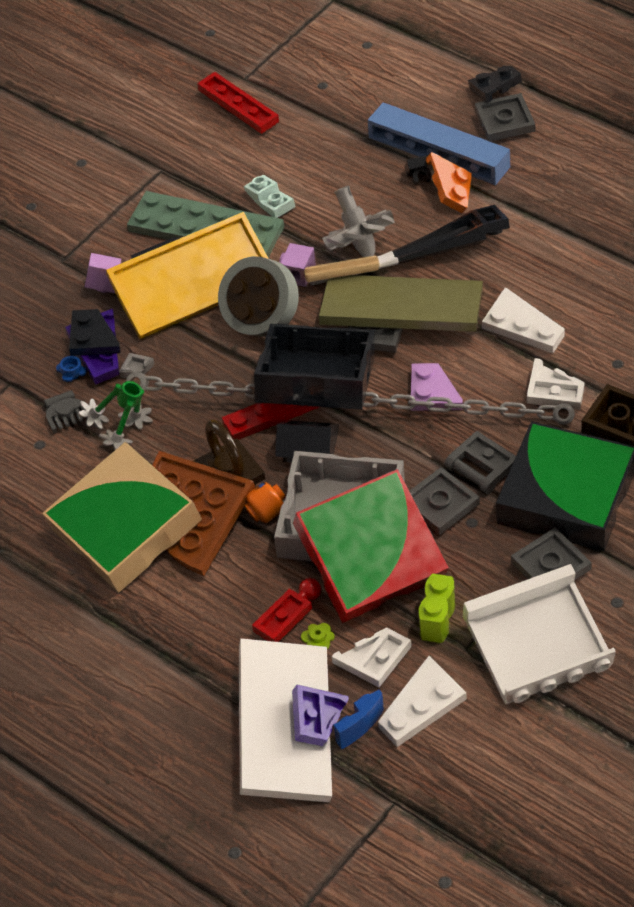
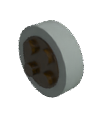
(257, 294)

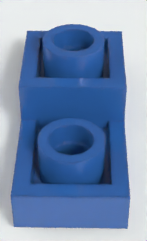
(367, 712)

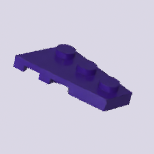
(101, 366)

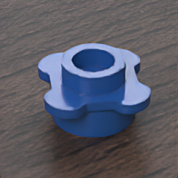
(71, 368)

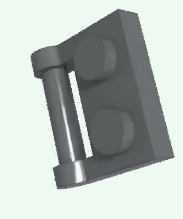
(484, 454)

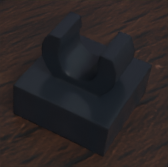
(418, 166)

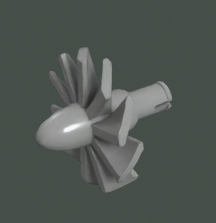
(357, 226)

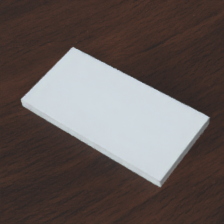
(269, 755)

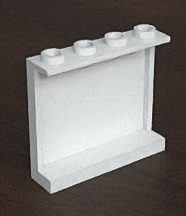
(537, 635)

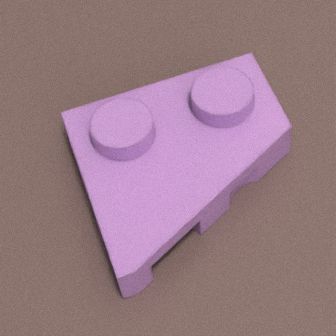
(431, 381)

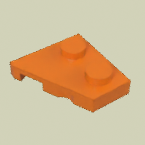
(451, 181)

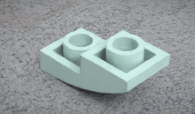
(268, 197)

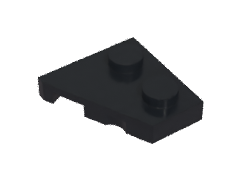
(487, 83)
(91, 334)

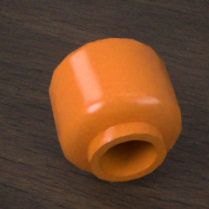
(264, 502)

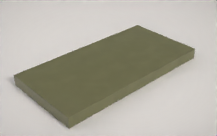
(402, 303)

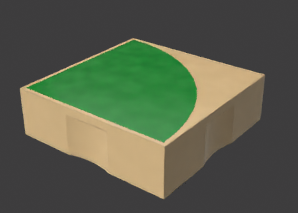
(122, 516)

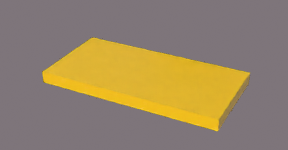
(182, 275)

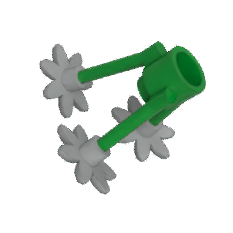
(129, 398)

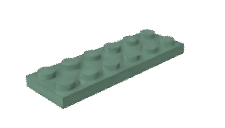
(177, 217)

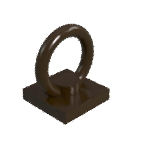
(231, 456)

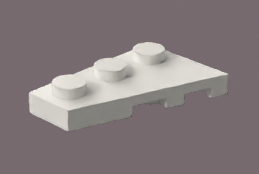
(522, 322)

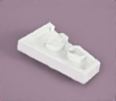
(421, 702)

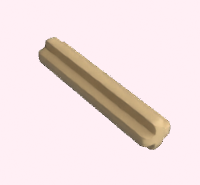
(341, 268)

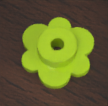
(318, 635)

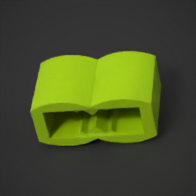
(437, 608)

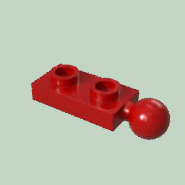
(287, 611)

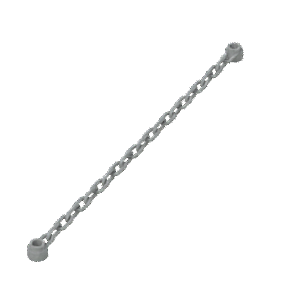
(145, 382)

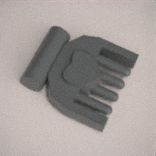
(62, 408)

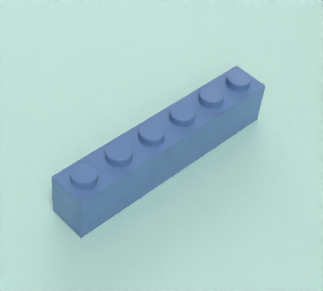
(422, 136)

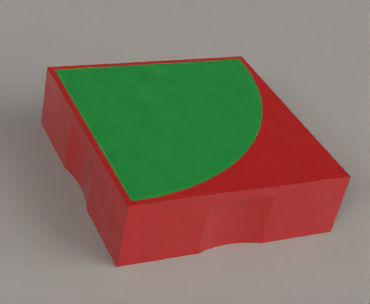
(369, 545)

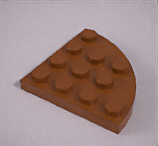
(219, 501)

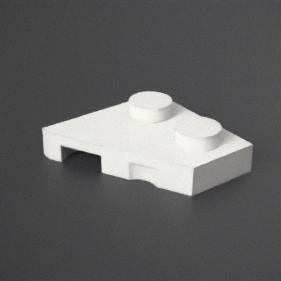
(553, 387)
(374, 656)

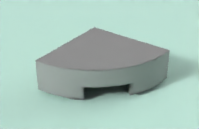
(136, 363)

